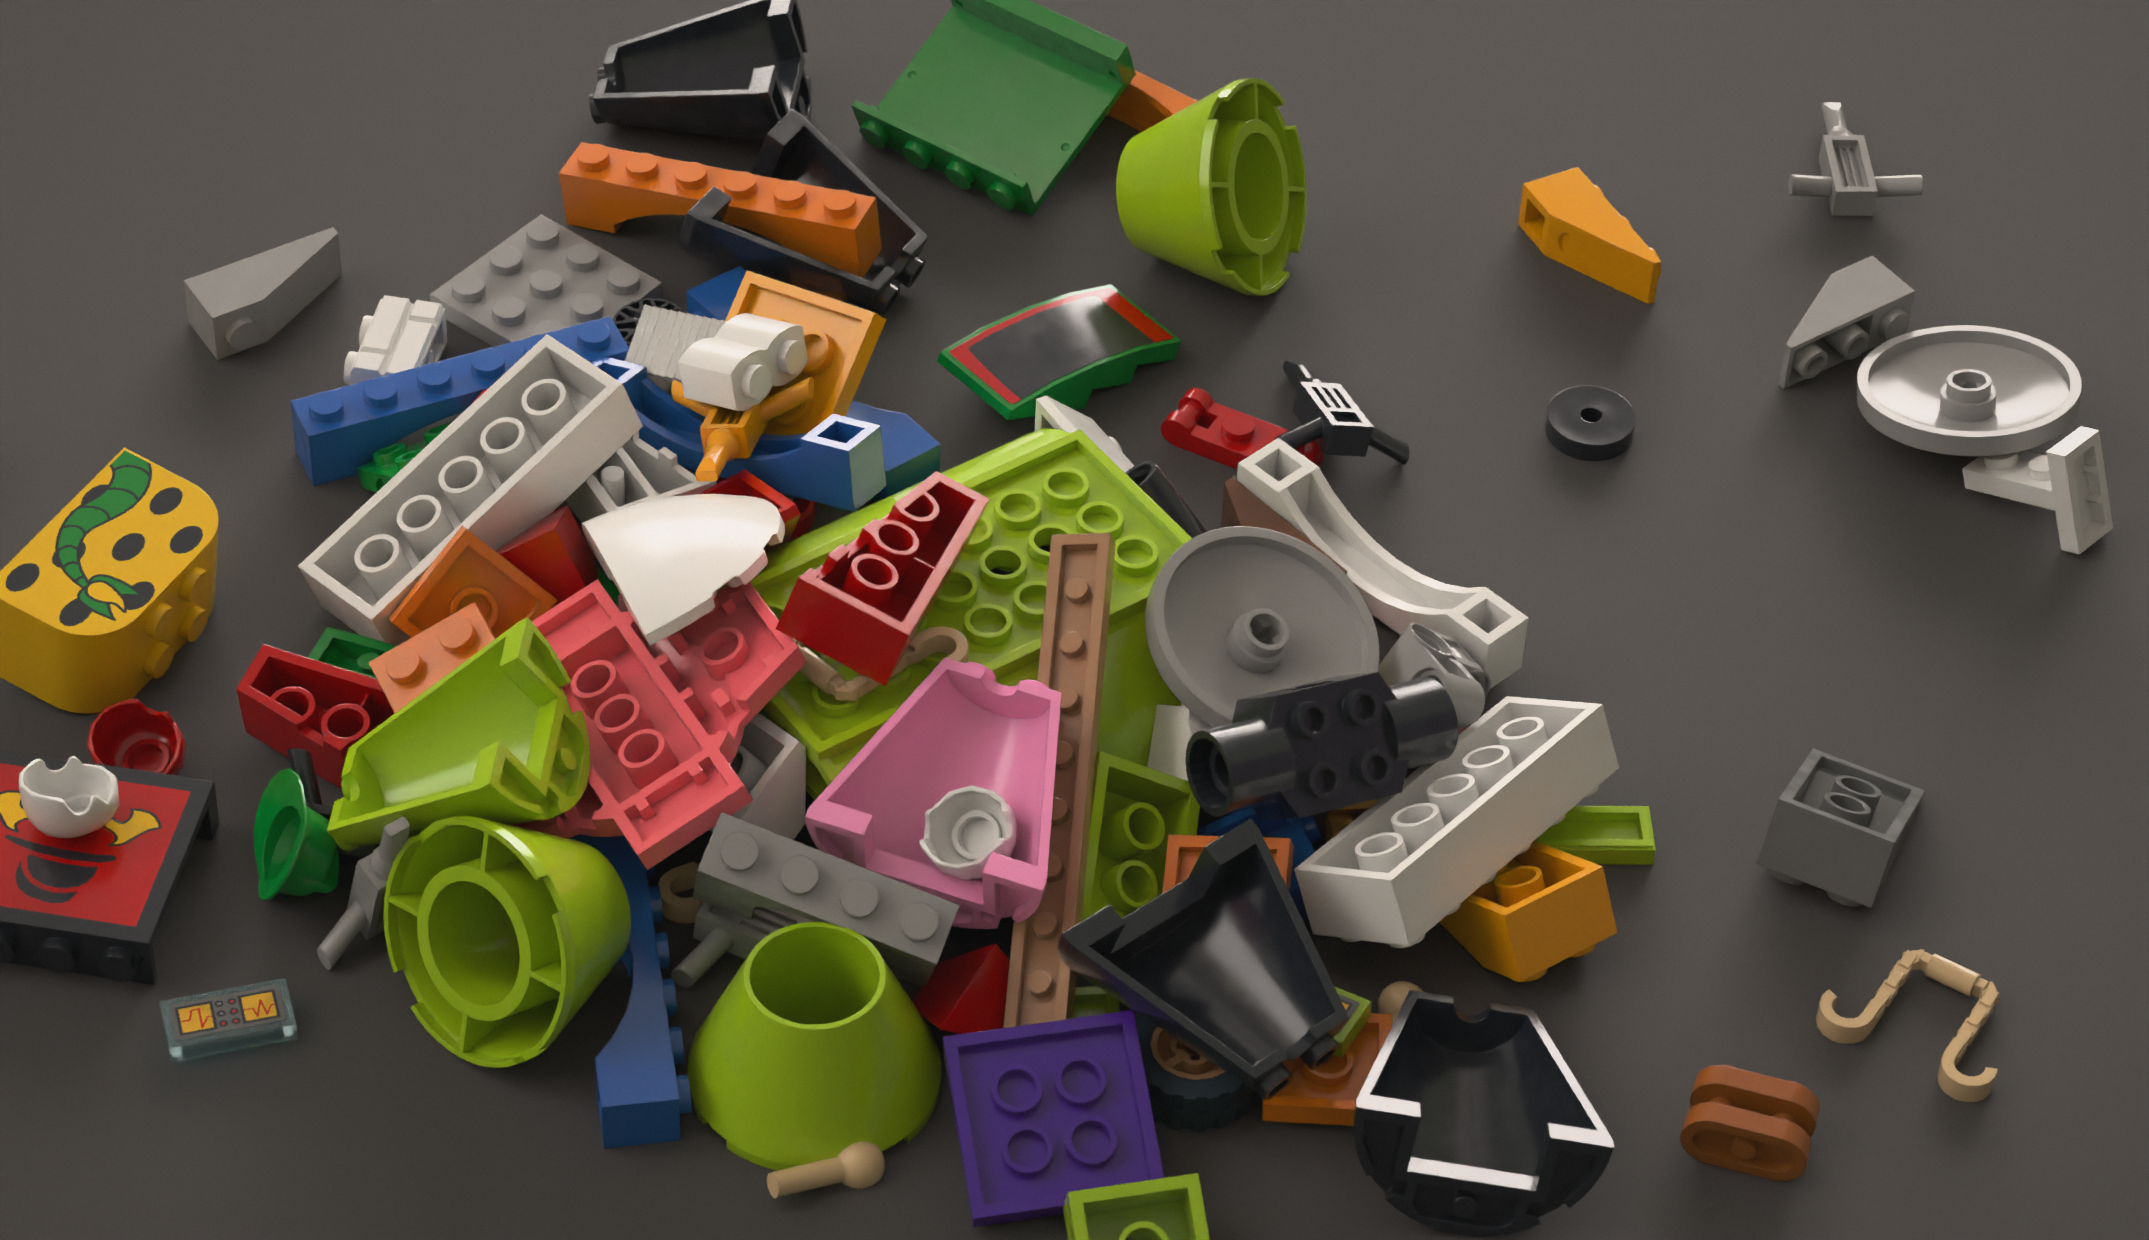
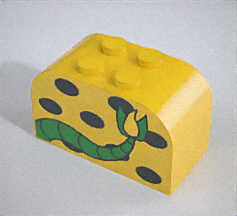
(110, 587)

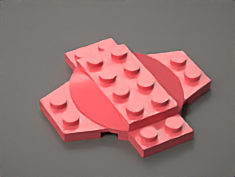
(664, 714)

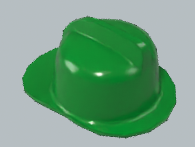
(292, 842)

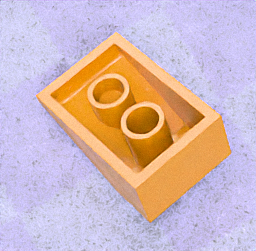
(1535, 913)

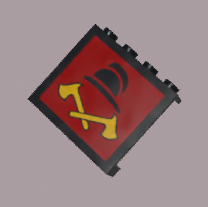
(101, 895)

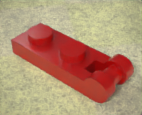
(1222, 431)

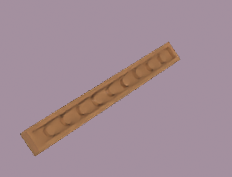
(1073, 664)

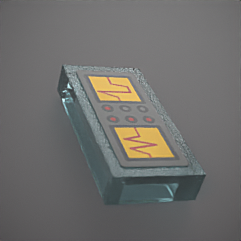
(228, 1020)

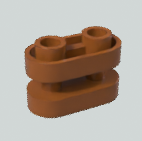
(1750, 1122)

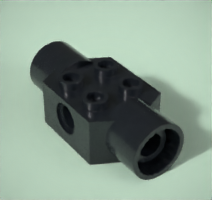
(1320, 746)

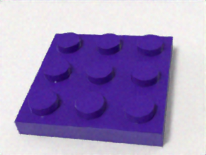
(1049, 1113)

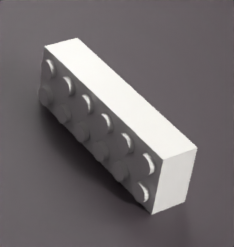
(489, 470)
(1457, 821)

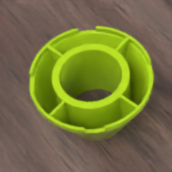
(1218, 188)
(501, 934)
(813, 1052)

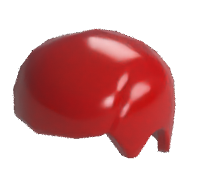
(137, 739)

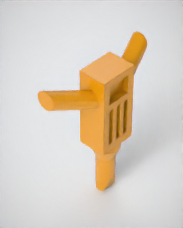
(735, 433)

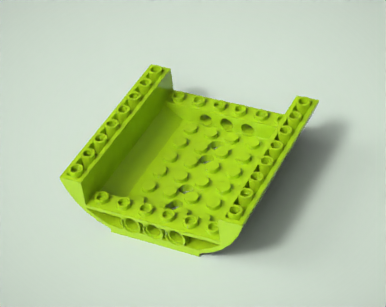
(1035, 490)

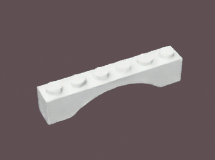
(1393, 591)

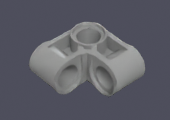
(1441, 657)

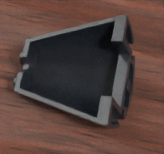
(710, 74)
(803, 154)
(1220, 965)
(1476, 1120)

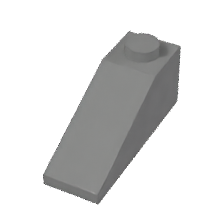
(262, 293)

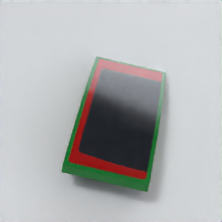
(1059, 351)

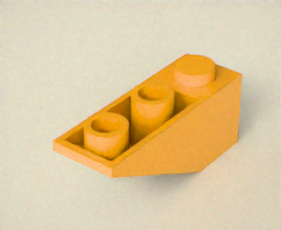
(1583, 231)

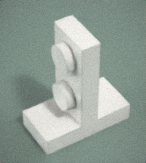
(2064, 480)

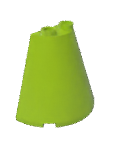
(475, 744)

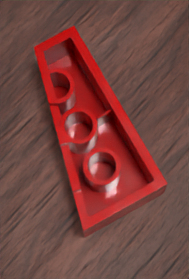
(882, 585)
(309, 707)

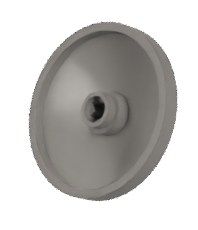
(1969, 390)
(1252, 617)

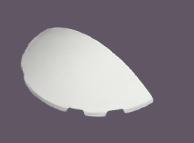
(679, 551)

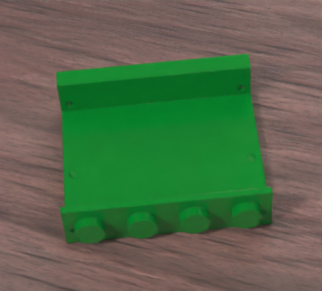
(1001, 99)

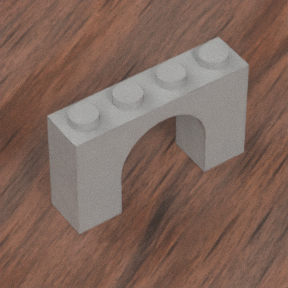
(760, 868)

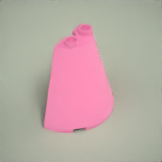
(943, 738)

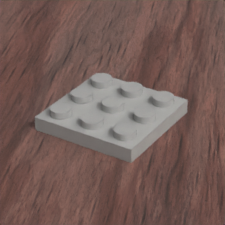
(540, 284)

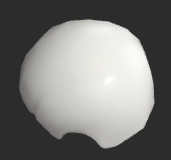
(68, 799)
(967, 829)

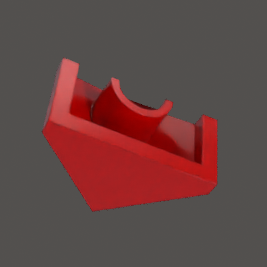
(553, 555)
(967, 992)

